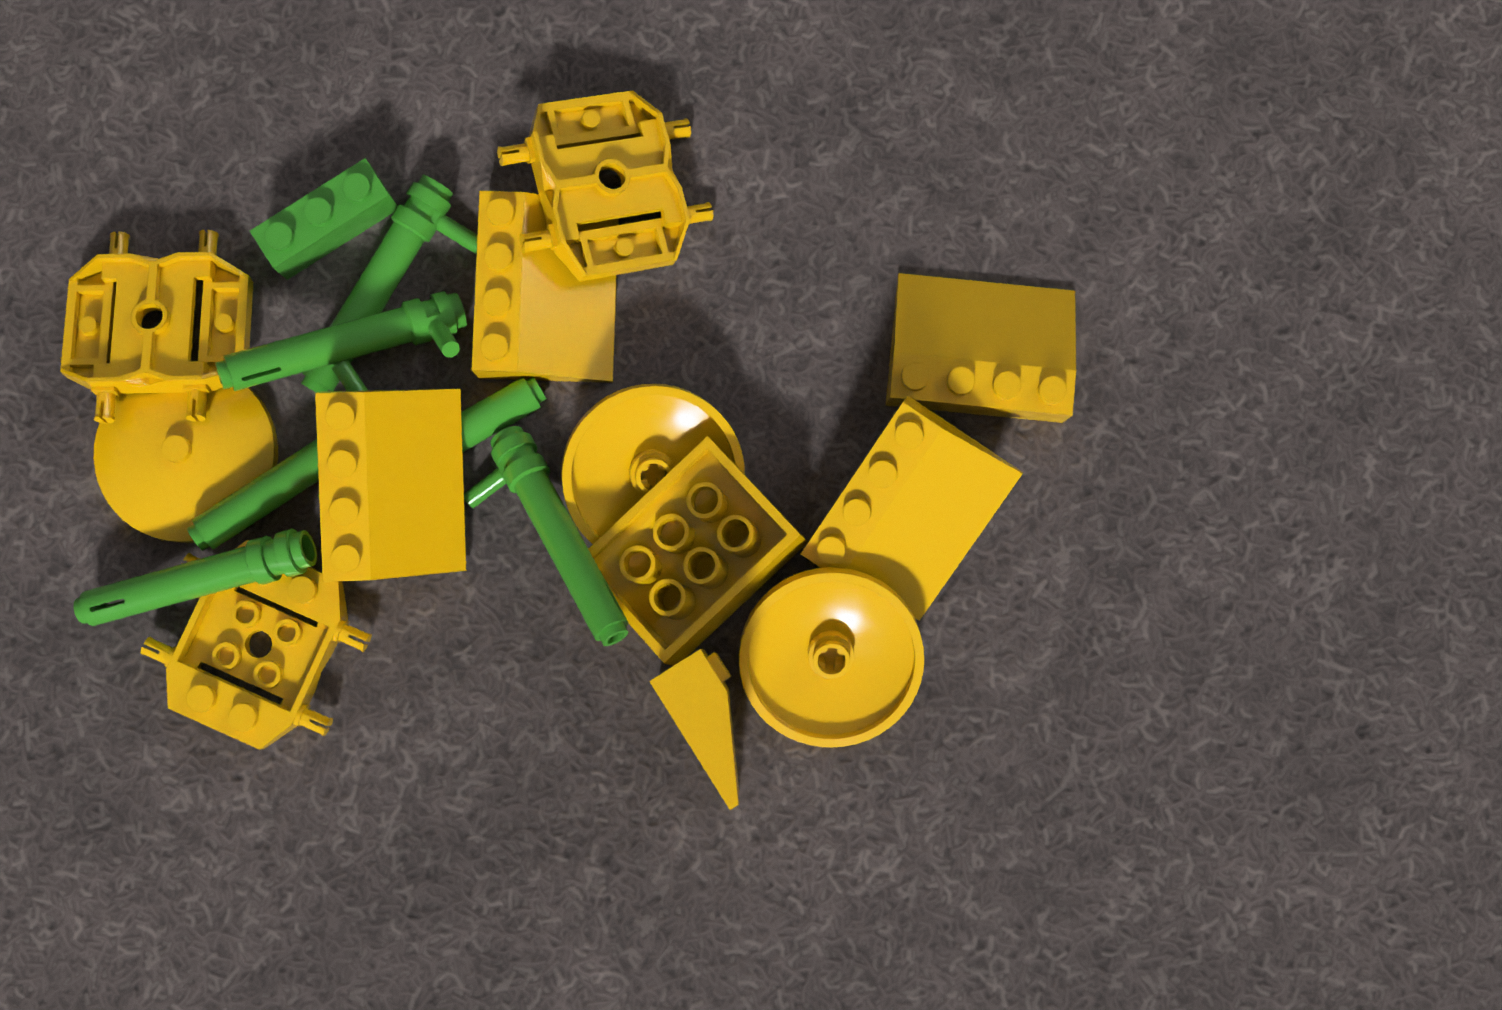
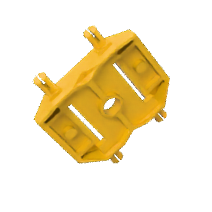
(568, 150)
(105, 313)
(221, 638)

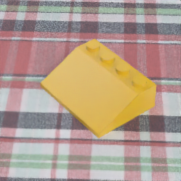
(530, 306)
(983, 348)
(390, 483)
(914, 506)
(693, 551)
(701, 708)

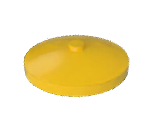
(632, 444)
(170, 469)
(831, 657)

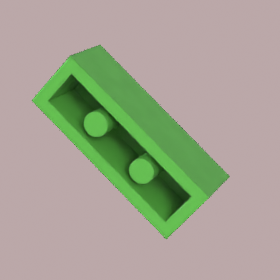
(324, 219)

